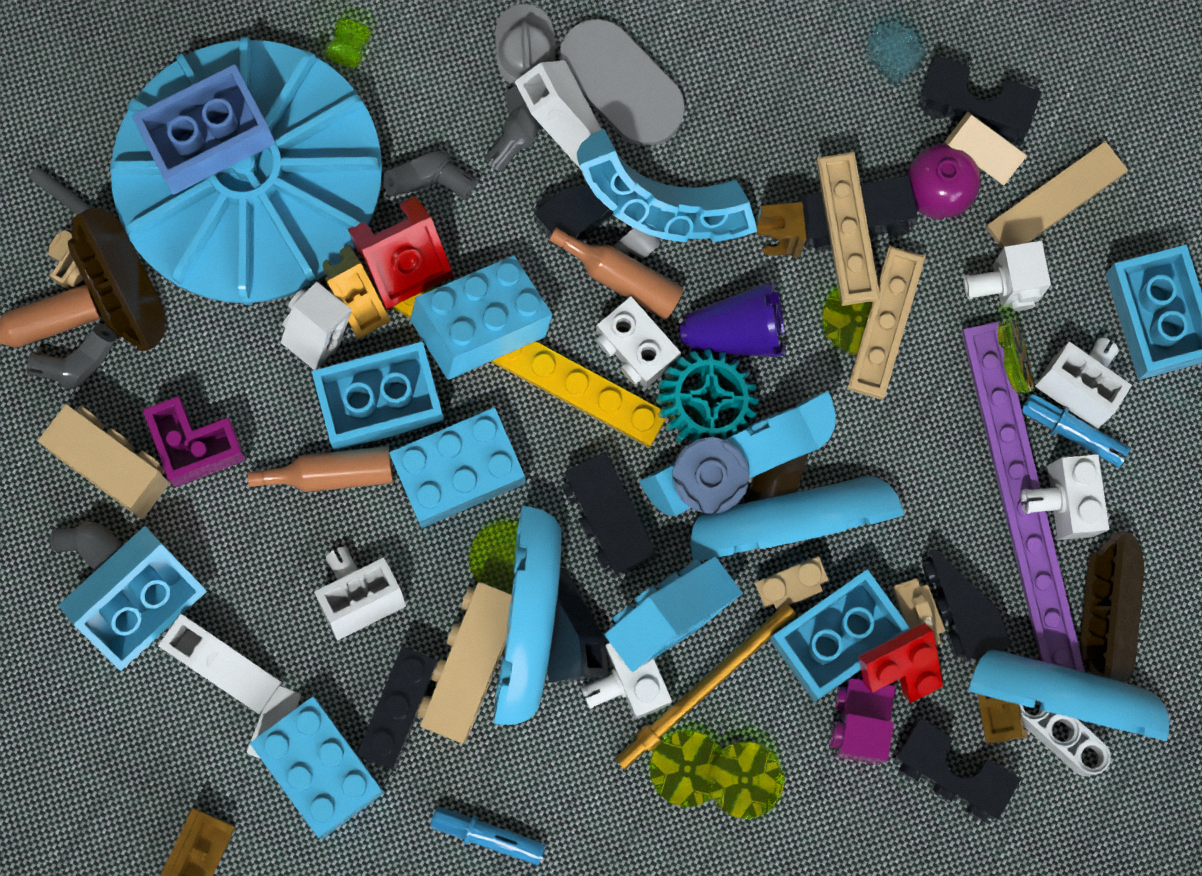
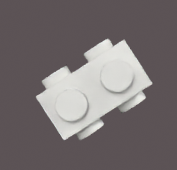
(640, 341)

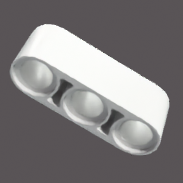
(1071, 749)

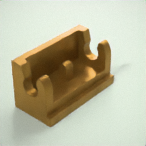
(783, 223)
(356, 291)
(1000, 719)
(199, 846)

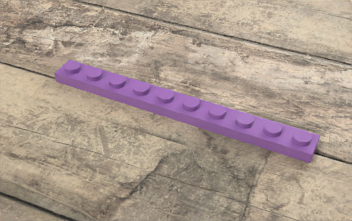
(1014, 472)

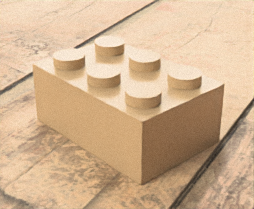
(105, 459)

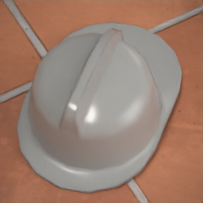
(523, 40)

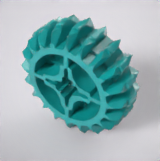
(710, 370)

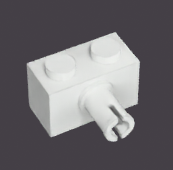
(1018, 277)
(315, 325)
(1085, 382)
(1074, 496)
(358, 595)
(642, 688)

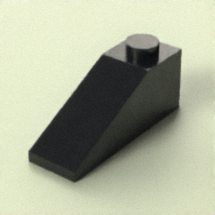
(572, 211)

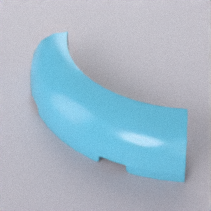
(662, 209)
(763, 445)
(794, 517)
(529, 617)
(1071, 693)

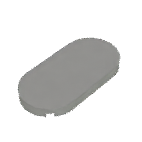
(623, 82)

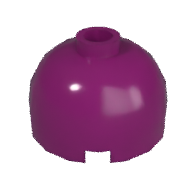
(944, 181)

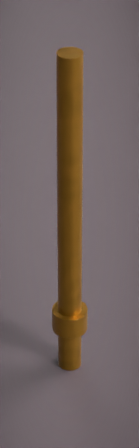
(649, 736)

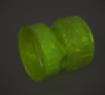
(348, 43)

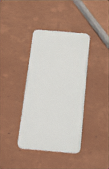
(278, 707)

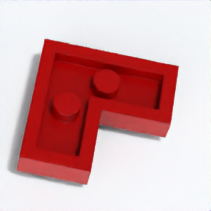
(907, 657)

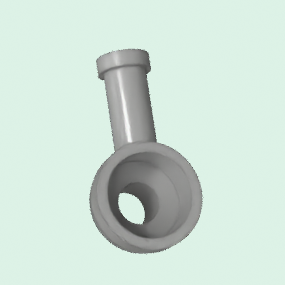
(637, 243)

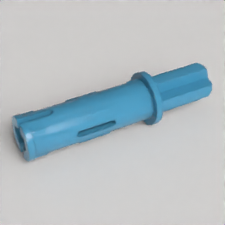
(1074, 429)
(487, 835)

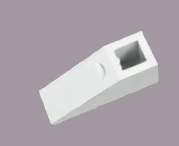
(558, 105)
(219, 664)

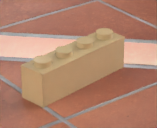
(470, 664)

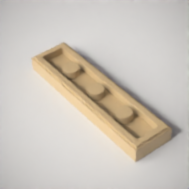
(1057, 197)
(848, 229)
(886, 323)

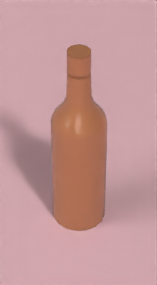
(623, 274)
(48, 317)
(331, 470)

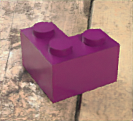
(190, 452)
(864, 723)

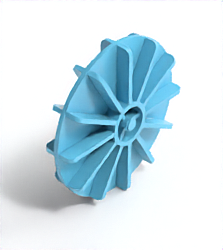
(273, 216)

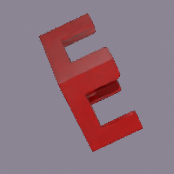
(404, 256)

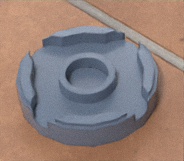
(710, 475)

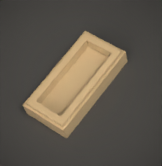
(986, 147)

